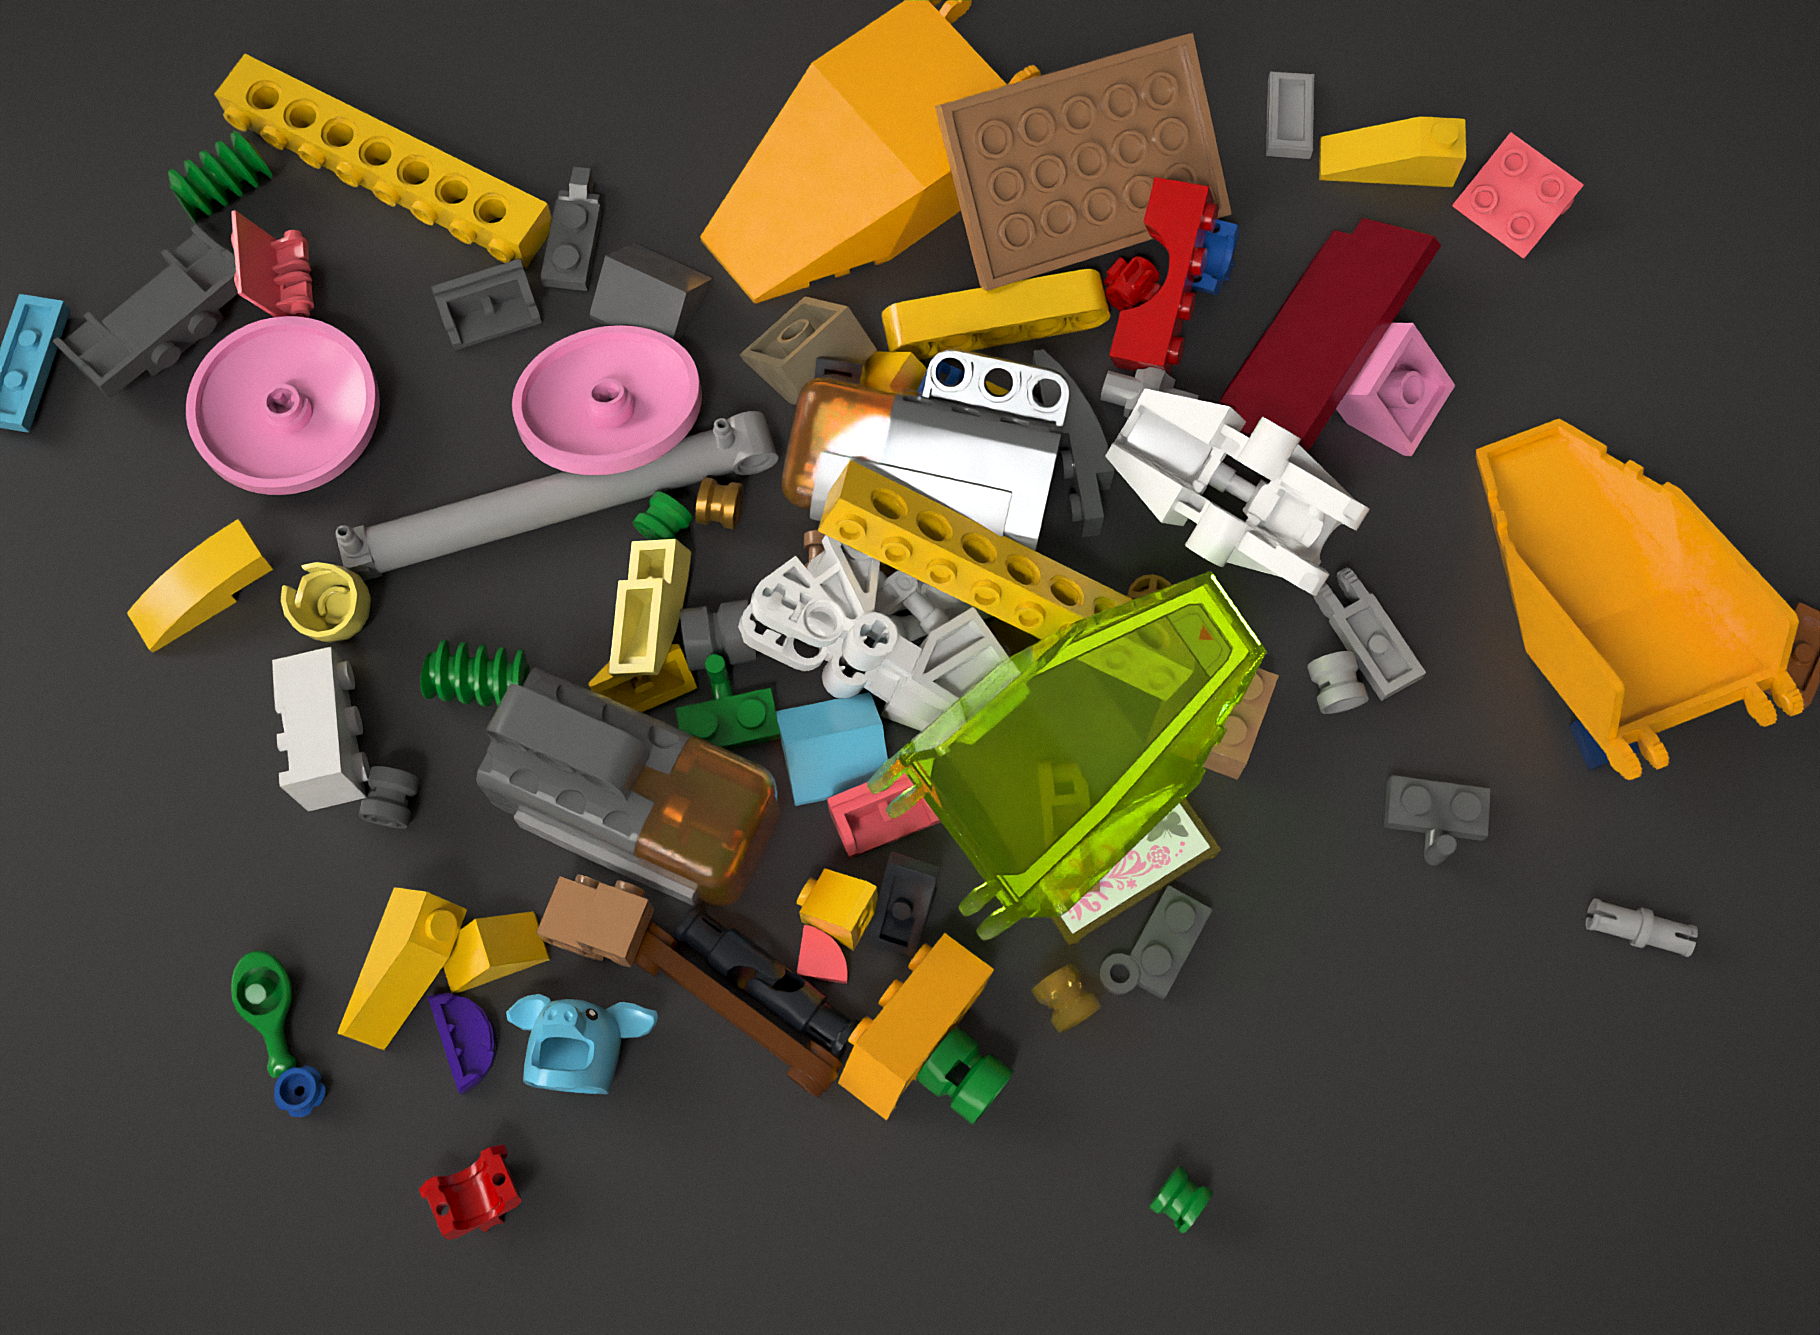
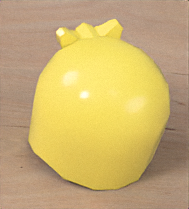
(328, 604)

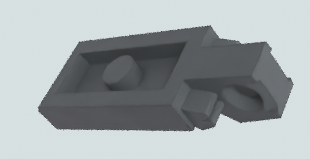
(573, 234)

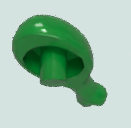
(262, 998)

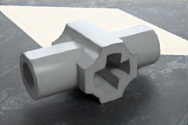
(1126, 390)

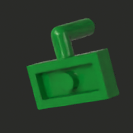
(730, 719)

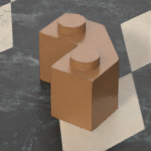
(596, 919)

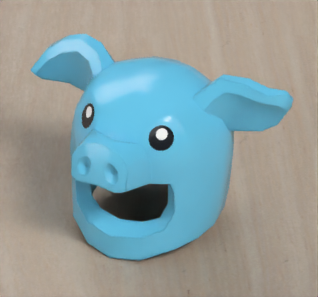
(576, 1041)

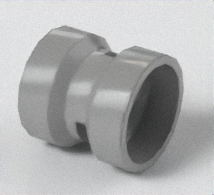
(1337, 682)

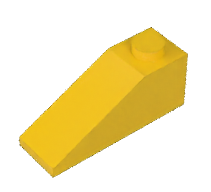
(1398, 152)
(401, 964)

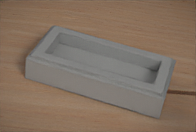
(1290, 115)

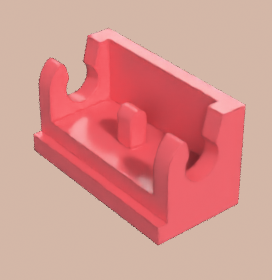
(865, 823)

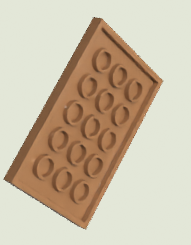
(1071, 157)

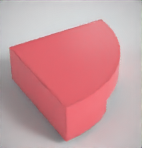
(821, 957)

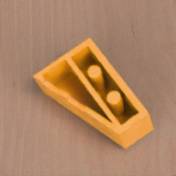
(912, 1023)

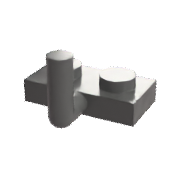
(1438, 811)

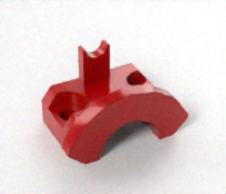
(473, 1195)

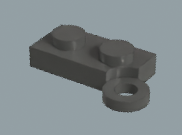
(1160, 947)

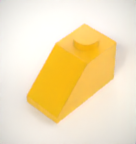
(838, 906)

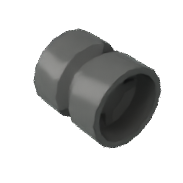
(715, 633)

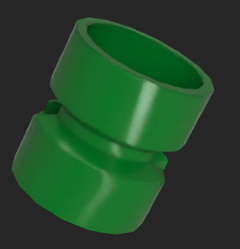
(980, 1085)

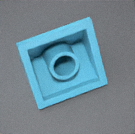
(831, 746)

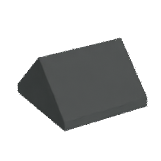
(648, 291)

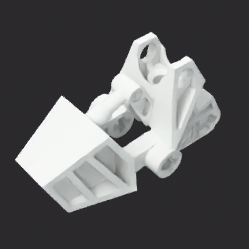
(1177, 448)
(840, 605)

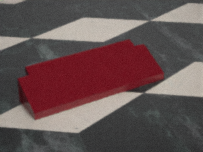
(1329, 328)

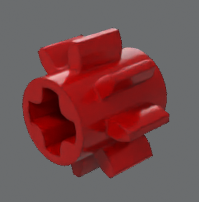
(1131, 283)

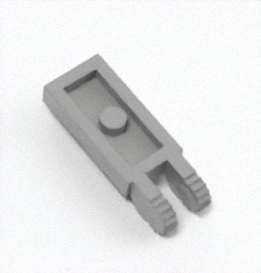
(1370, 635)

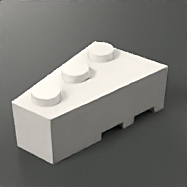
(319, 729)

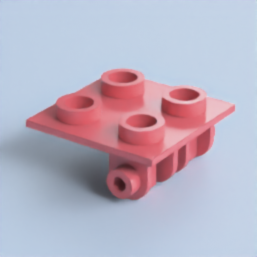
(1518, 195)
(271, 270)

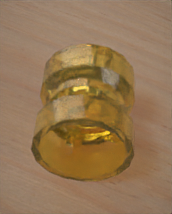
(1063, 994)

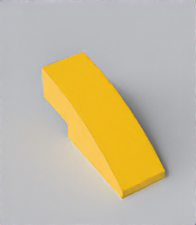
(198, 586)

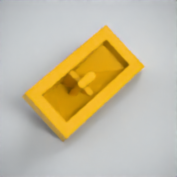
(647, 690)

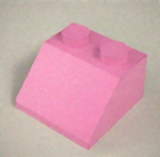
(1397, 390)

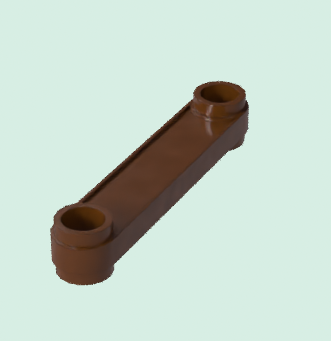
(810, 1066)

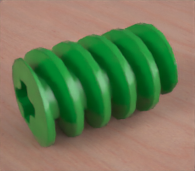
(217, 175)
(471, 676)

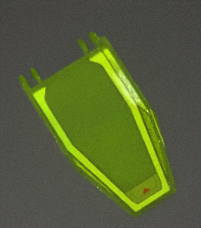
(1079, 745)

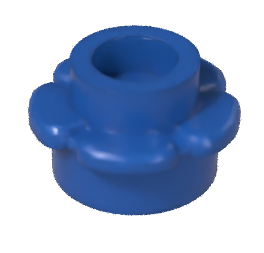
(286, 1086)

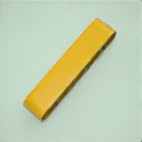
(997, 316)

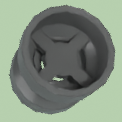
(388, 801)

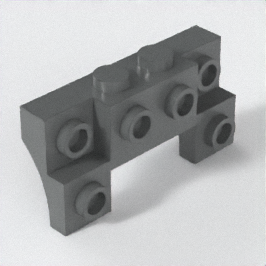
(158, 319)

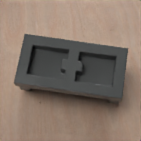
(486, 304)

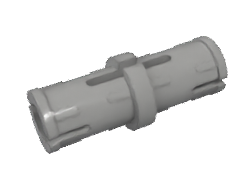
(1641, 927)

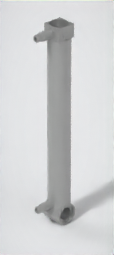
(733, 445)

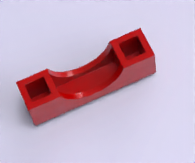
(1178, 220)

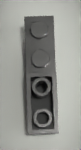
(1080, 449)

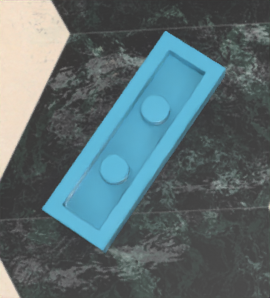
(28, 357)

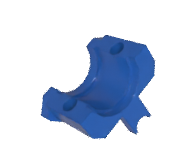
(1219, 257)

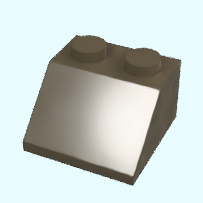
(809, 330)

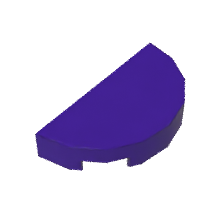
(466, 1038)

